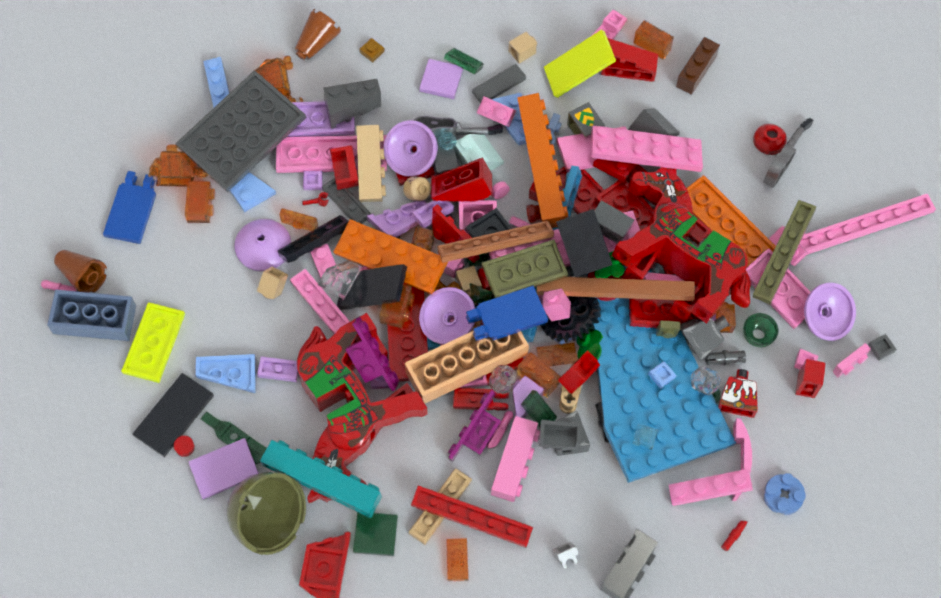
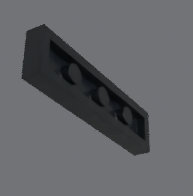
(313, 239)

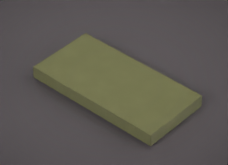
(524, 268)

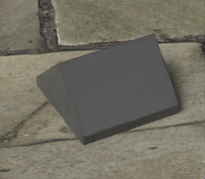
(653, 122)

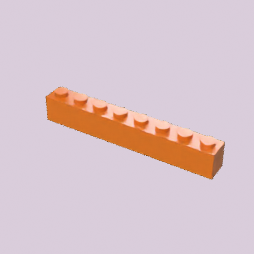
(541, 159)

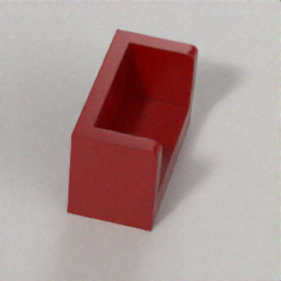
(344, 167)
(579, 372)
(810, 378)

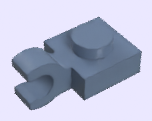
(554, 126)

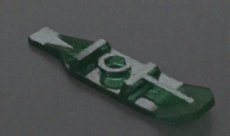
(224, 430)

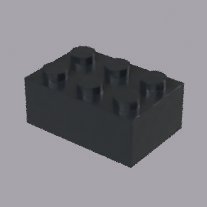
(584, 243)

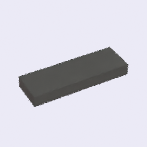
(500, 83)
(346, 202)

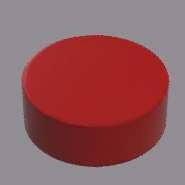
(184, 446)

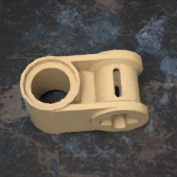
(565, 395)

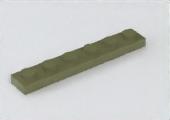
(784, 252)

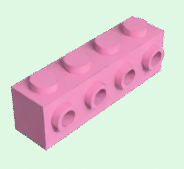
(514, 459)

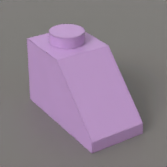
(520, 391)

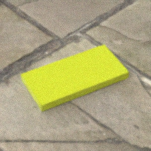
(579, 63)
(153, 342)

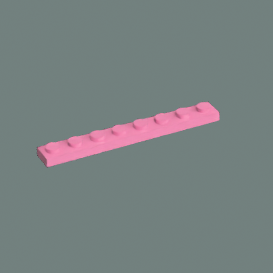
(867, 223)

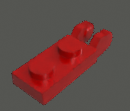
(470, 399)

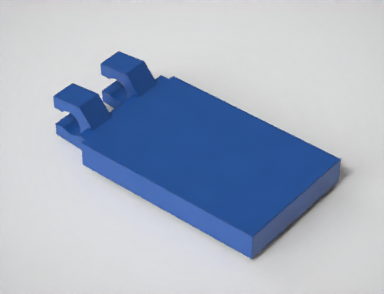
(131, 209)
(507, 314)

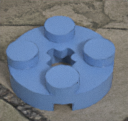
(792, 486)

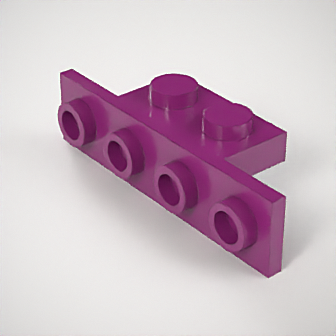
(368, 358)
(479, 431)

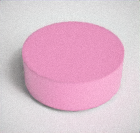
(500, 190)

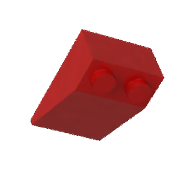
(463, 183)

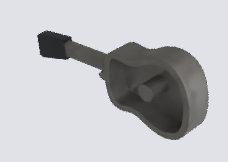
(442, 125)
(785, 156)

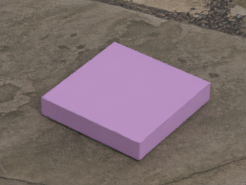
(441, 79)

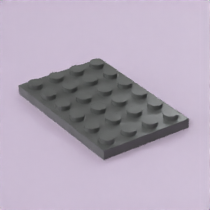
(241, 131)

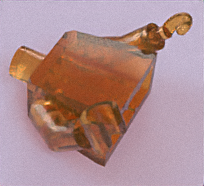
(276, 74)
(174, 168)

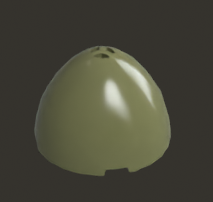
(270, 514)

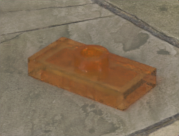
(298, 220)
(557, 354)

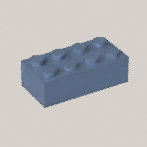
(92, 315)

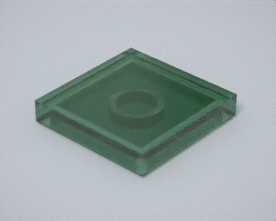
(375, 534)

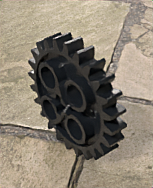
(583, 313)

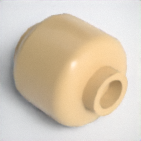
(417, 188)

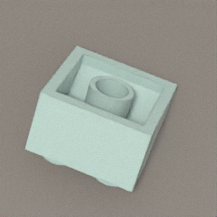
(477, 146)

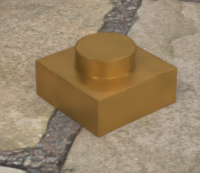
(372, 50)

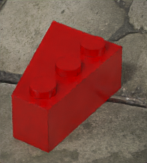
(631, 62)

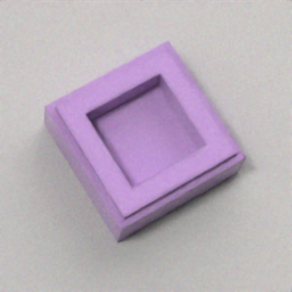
(312, 180)

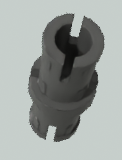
(726, 357)

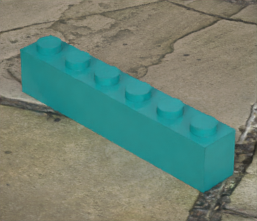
(321, 478)

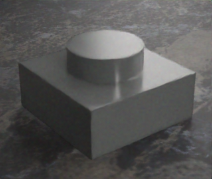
(882, 347)

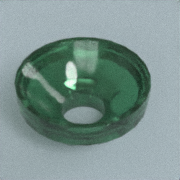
(761, 322)

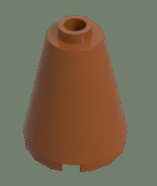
(316, 34)
(81, 271)

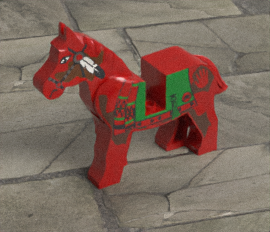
(714, 266)
(329, 378)

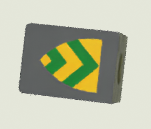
(582, 120)

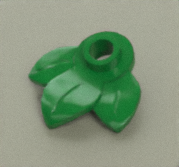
(615, 270)
(591, 343)

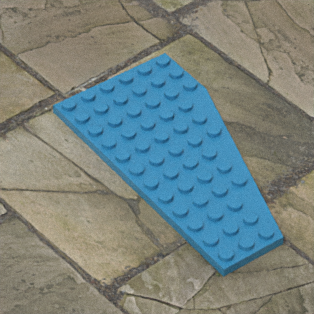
(685, 418)

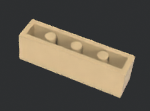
(369, 163)

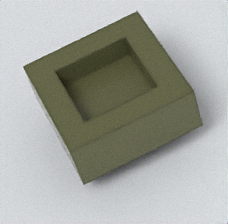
(668, 329)

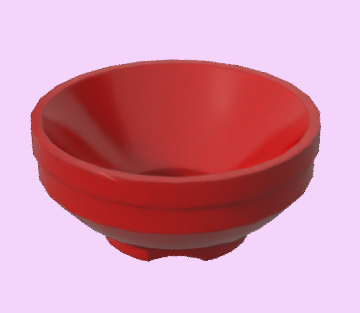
(769, 145)

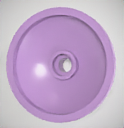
(399, 147)
(261, 254)
(439, 309)
(838, 311)

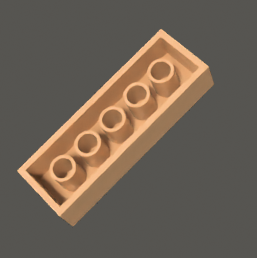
(461, 363)

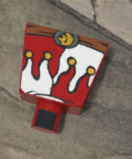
(739, 395)

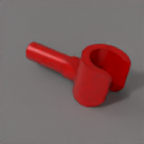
(323, 203)

